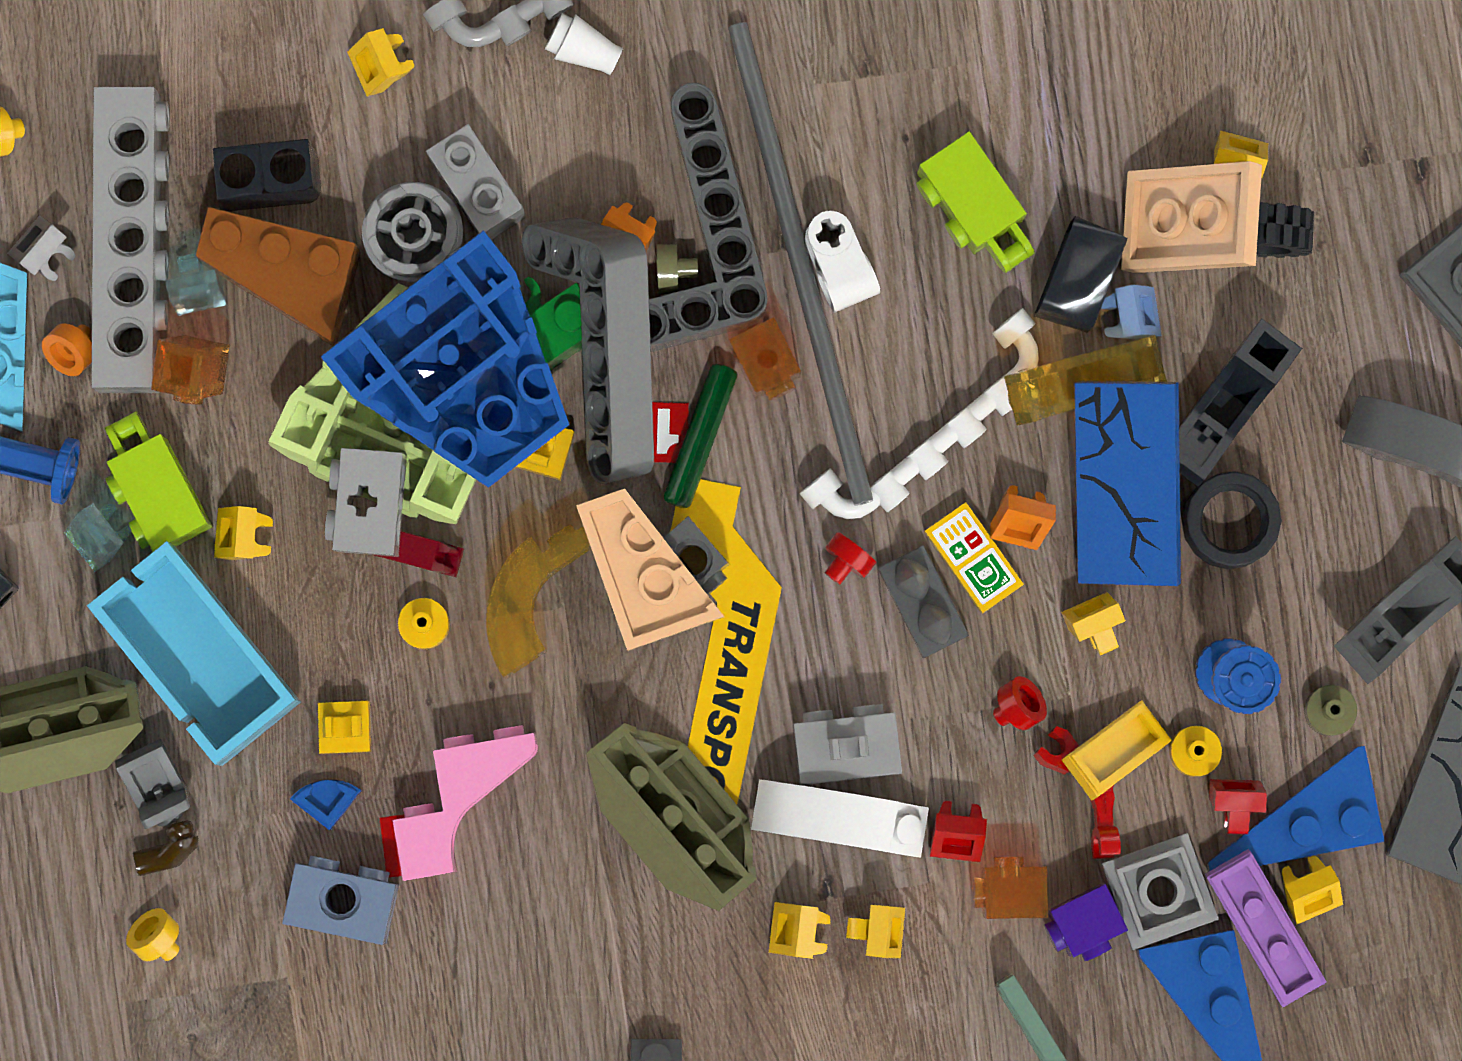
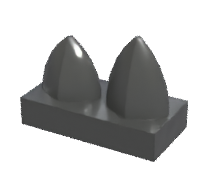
(923, 602)

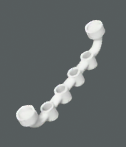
(928, 456)

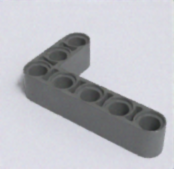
(715, 231)
(614, 337)

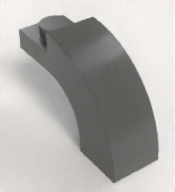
(1406, 437)
(1404, 613)

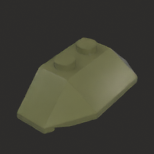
(64, 726)
(673, 815)

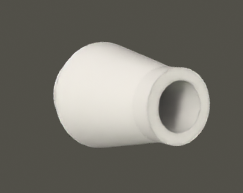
(582, 45)

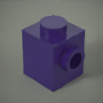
(1085, 923)

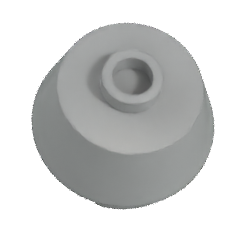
(411, 230)

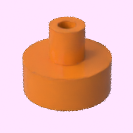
(69, 348)

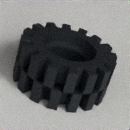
(1284, 230)

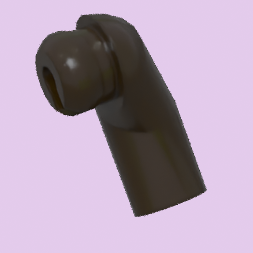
(167, 855)

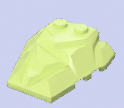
(327, 418)

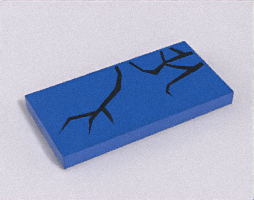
(1128, 482)

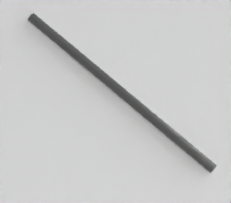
(800, 264)

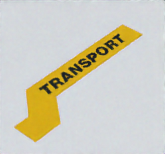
(737, 641)

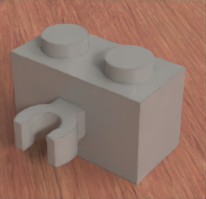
(847, 746)

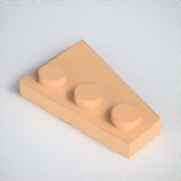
(641, 573)

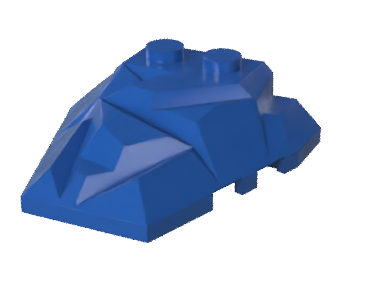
(457, 365)

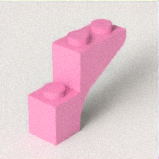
(464, 776)

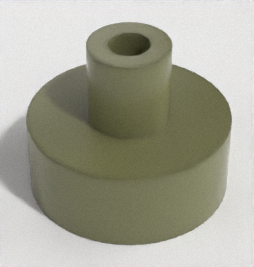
(672, 269)
(1318, 711)

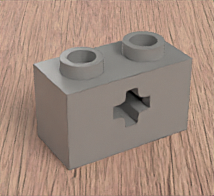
(476, 183)
(385, 479)

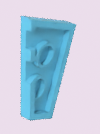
(12, 345)

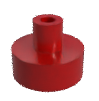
(847, 558)
(1020, 704)

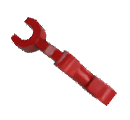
(1105, 836)

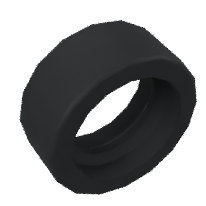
(1269, 514)

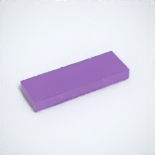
(1265, 928)

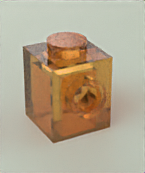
(765, 360)
(190, 368)
(1011, 890)

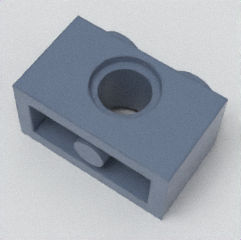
(310, 905)

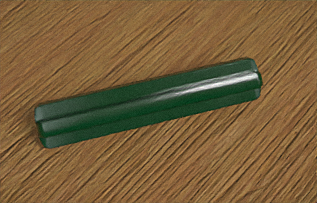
(700, 436)

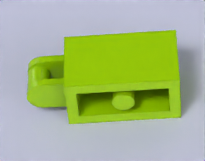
(974, 201)
(153, 487)

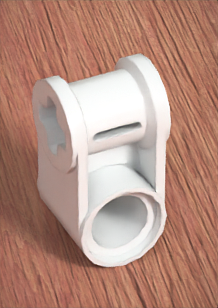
(842, 270)

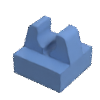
(1136, 312)

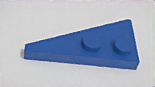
(1324, 817)
(1210, 989)

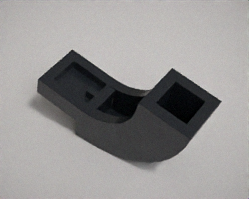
(1233, 399)

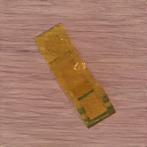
(1050, 386)
(514, 595)

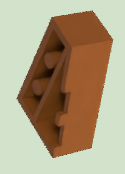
(285, 267)

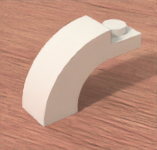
(840, 818)

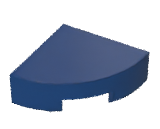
(326, 800)

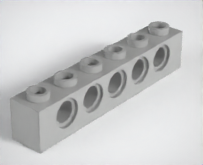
(115, 114)

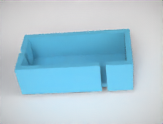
(194, 654)

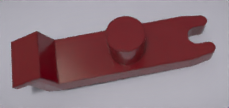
(428, 554)

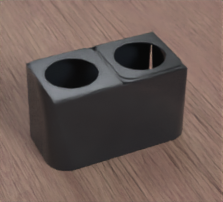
(261, 155)
(1080, 275)

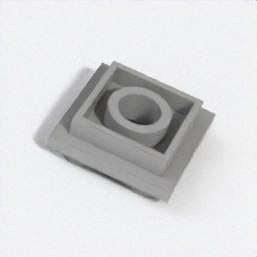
(1128, 881)

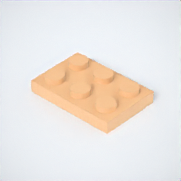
(1192, 217)

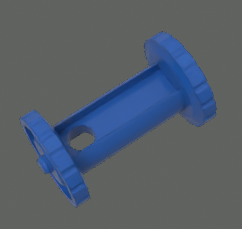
(42, 464)
(1237, 675)

